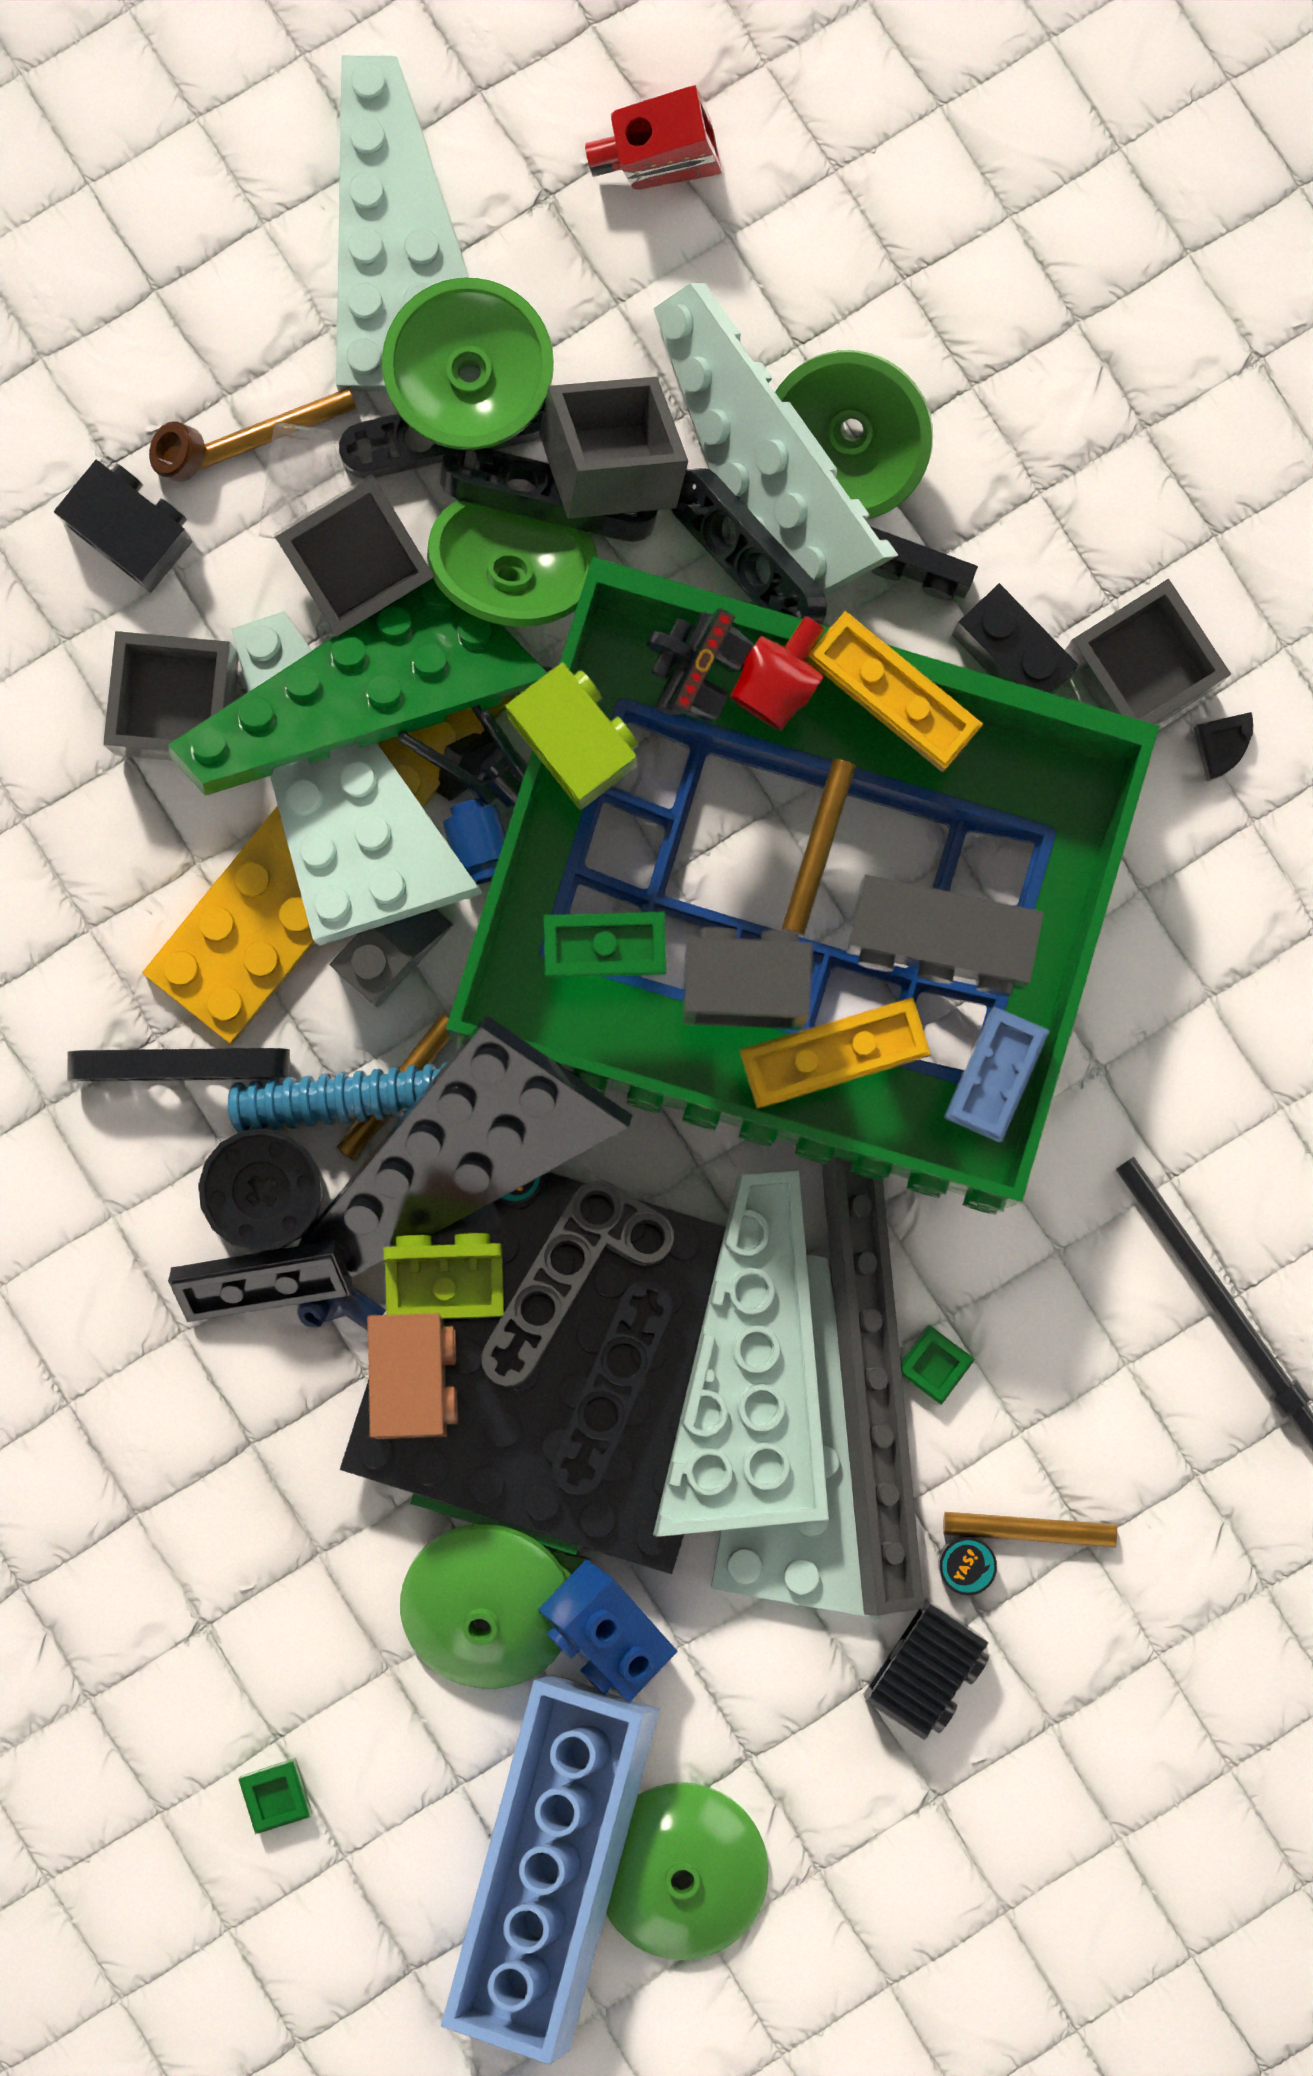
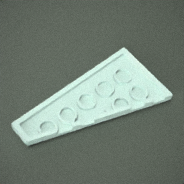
(390, 218)
(764, 446)
(350, 820)
(751, 1407)
(810, 1560)

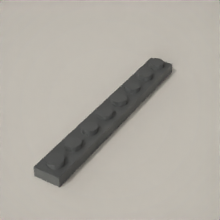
(872, 1391)

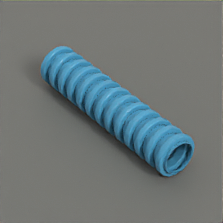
(327, 1098)

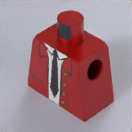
(659, 141)

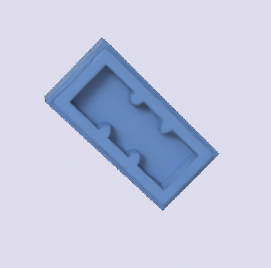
(996, 1074)

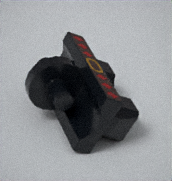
(708, 642)

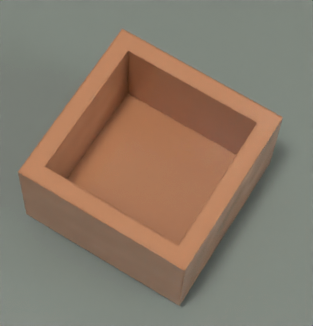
(409, 1376)

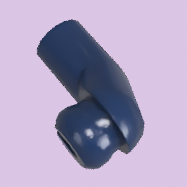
(355, 1307)

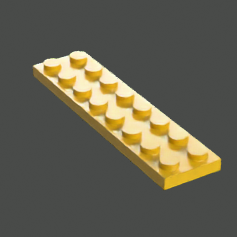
(253, 918)

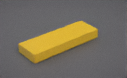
(894, 691)
(834, 1053)

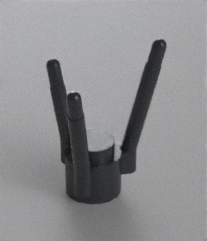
(501, 769)

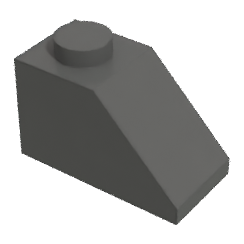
(387, 954)

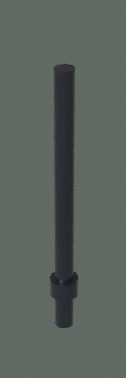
(1287, 1396)

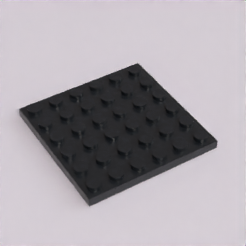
(508, 1437)

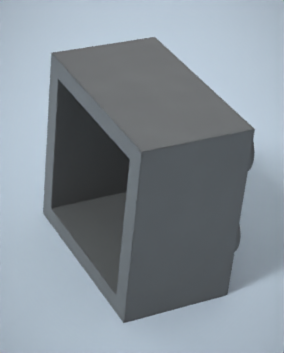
(612, 447)
(354, 555)
(1148, 658)
(164, 690)
(747, 980)

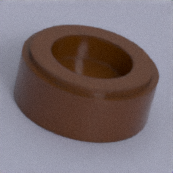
(176, 451)

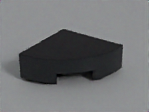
(1223, 743)
(469, 754)

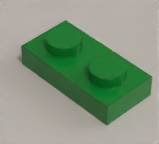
(604, 944)

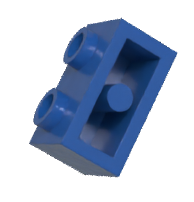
(607, 1631)

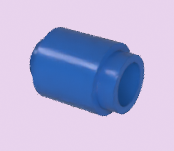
(476, 837)

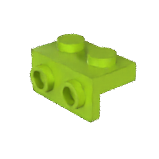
(445, 1279)

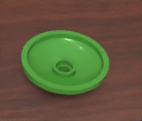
(459, 327)
(897, 425)
(508, 564)
(485, 1576)
(695, 1832)

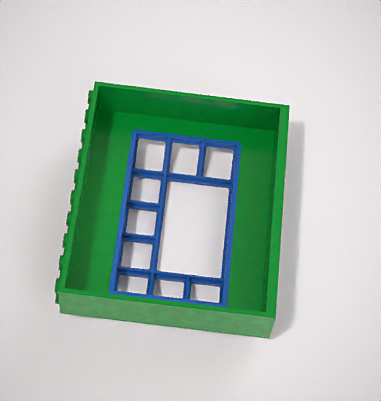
(1031, 774)

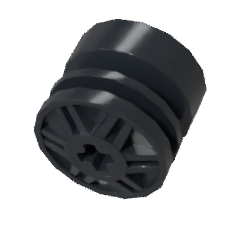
(227, 1188)

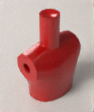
(778, 678)

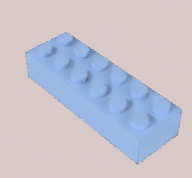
(550, 1868)

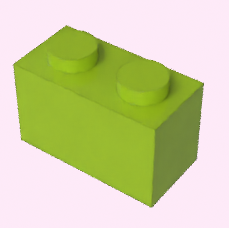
(573, 734)

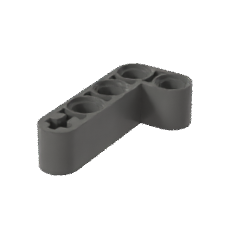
(565, 1288)

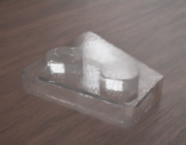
(300, 475)

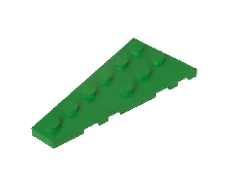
(364, 687)

